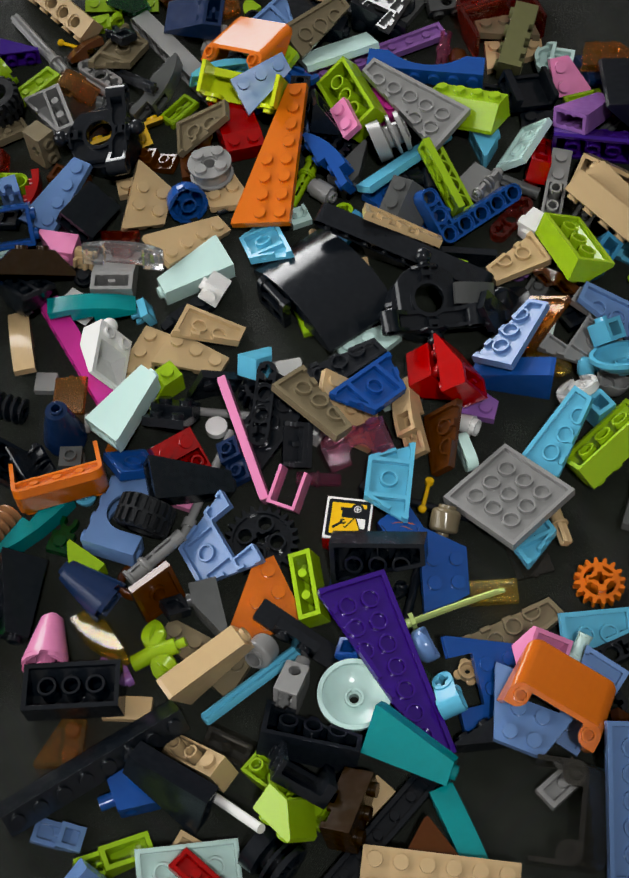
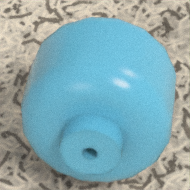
(585, 367)

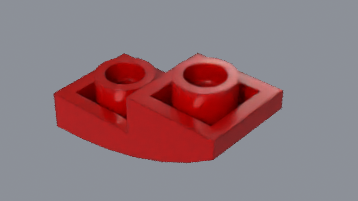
(35, 186)

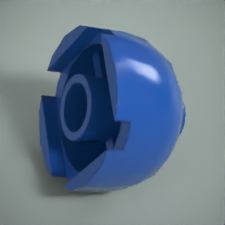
(186, 201)

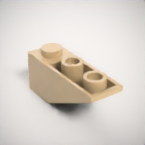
(202, 761)

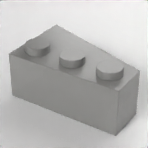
(51, 108)

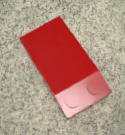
(240, 134)

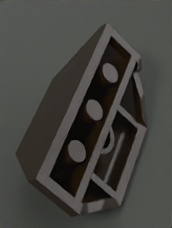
(34, 262)

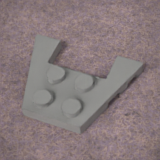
(580, 343)

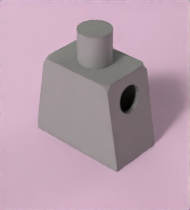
(292, 684)

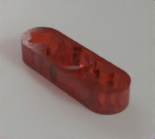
(509, 227)

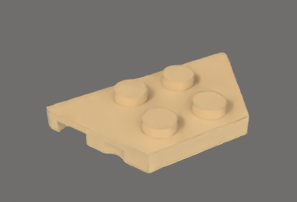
(226, 197)
(146, 200)

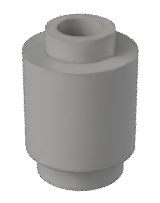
(322, 191)

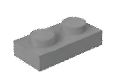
(555, 790)

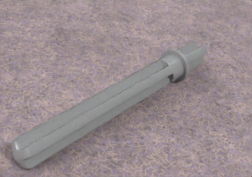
(55, 61)

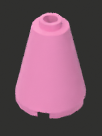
(47, 642)

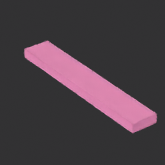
(243, 438)

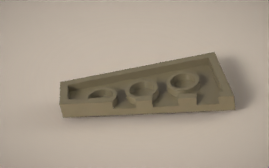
(306, 398)
(511, 628)

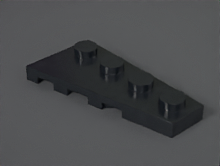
(349, 362)

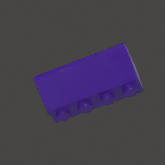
(606, 144)

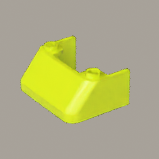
(215, 86)

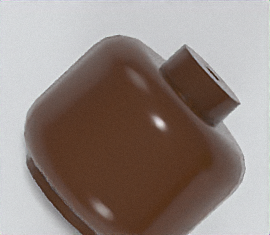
(456, 54)

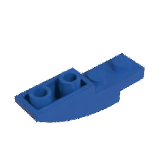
(331, 160)

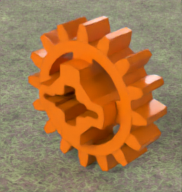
(601, 580)

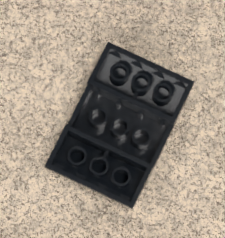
(328, 288)

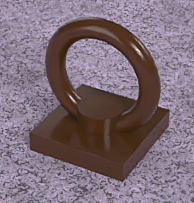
(151, 589)

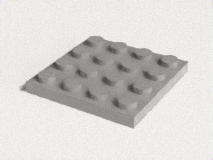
(509, 496)

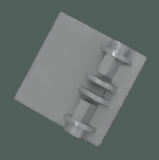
(480, 181)

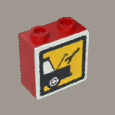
(346, 515)

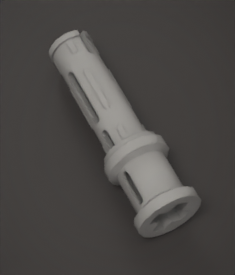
(147, 563)

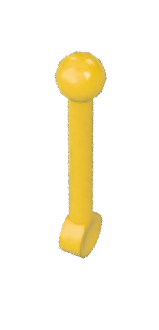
(61, 42)
(429, 481)

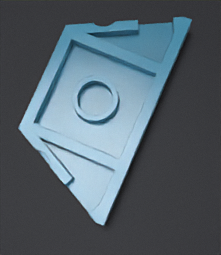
(265, 245)
(390, 480)
(536, 544)

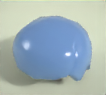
(424, 645)

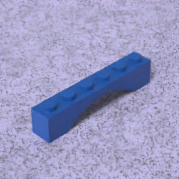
(465, 71)

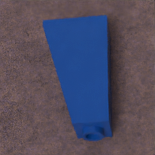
(529, 378)

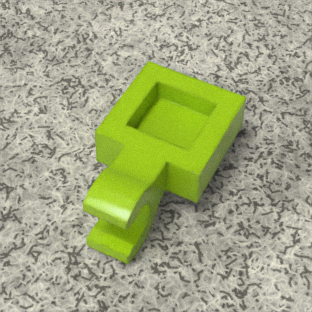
(107, 21)

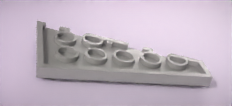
(421, 106)

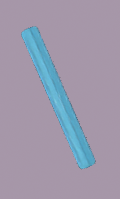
(247, 687)

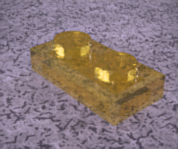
(511, 595)

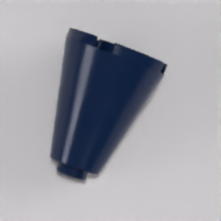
(62, 428)
(91, 589)

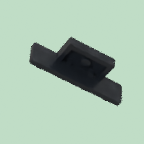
(296, 634)

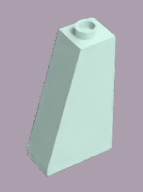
(186, 275)
(123, 408)

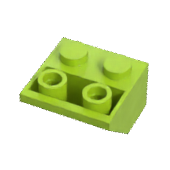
(287, 814)

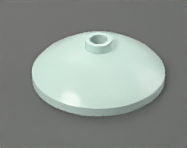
(339, 684)

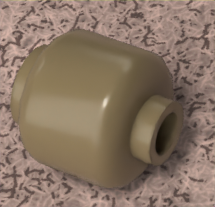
(444, 520)

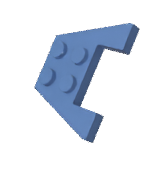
(208, 551)
(525, 727)

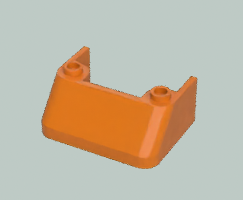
(59, 486)

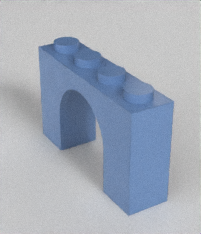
(104, 539)

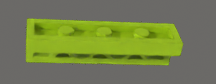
(442, 177)

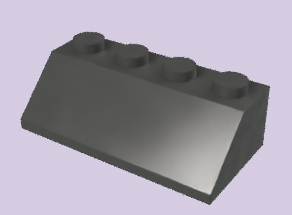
(399, 202)

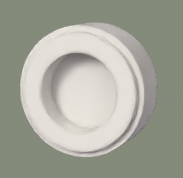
(216, 427)

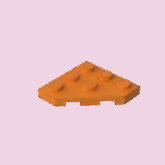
(263, 583)

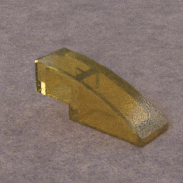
(99, 637)

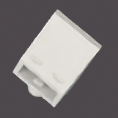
(106, 351)

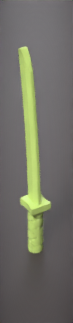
(413, 621)

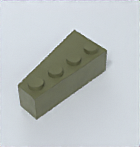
(517, 38)

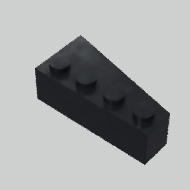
(370, 551)

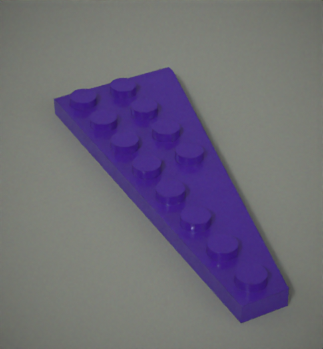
(377, 631)

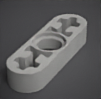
(92, 73)

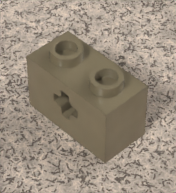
(41, 144)

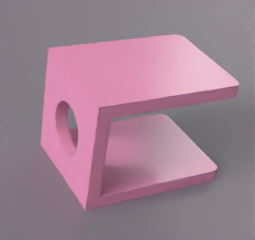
(277, 485)

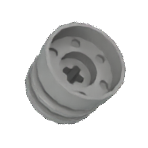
(389, 136)

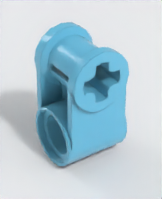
(448, 695)

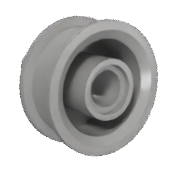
(210, 167)

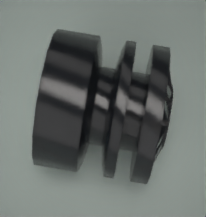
(271, 856)

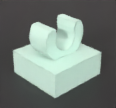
(300, 217)

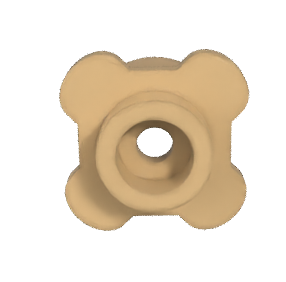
(459, 674)

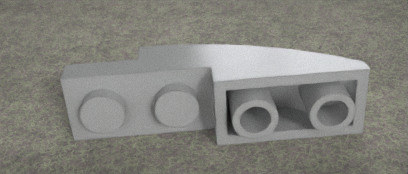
(556, 181)

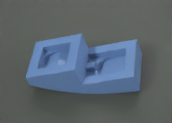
(58, 835)

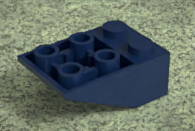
(195, 18)

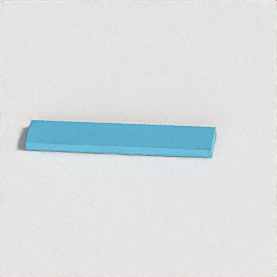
(395, 167)

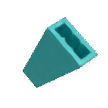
(408, 747)

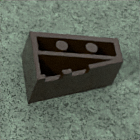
(350, 811)

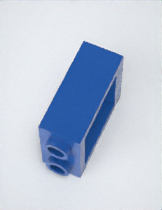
(33, 231)

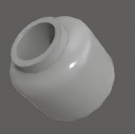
(263, 653)

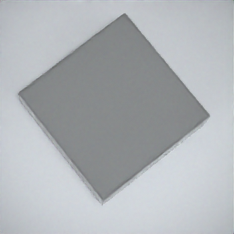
(45, 383)

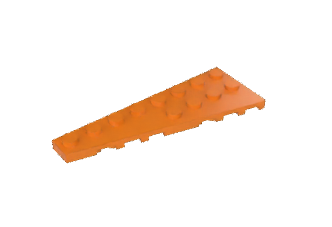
(273, 179)

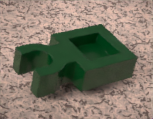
(58, 541)

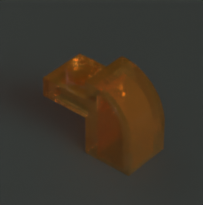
(76, 85)

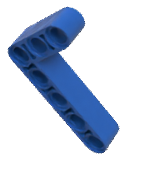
(468, 216)

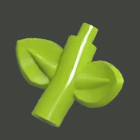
(157, 650)

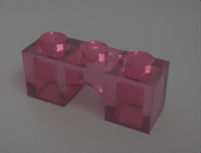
(371, 433)

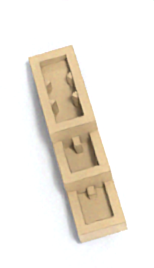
(21, 344)

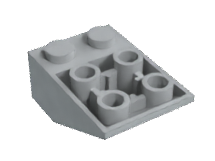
(114, 278)

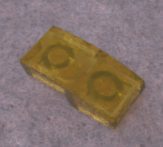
(562, 366)

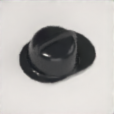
(512, 297)

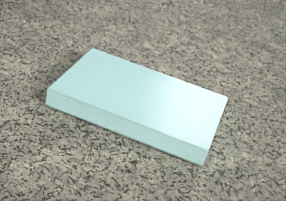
(524, 144)

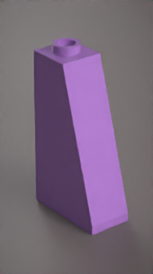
(582, 114)

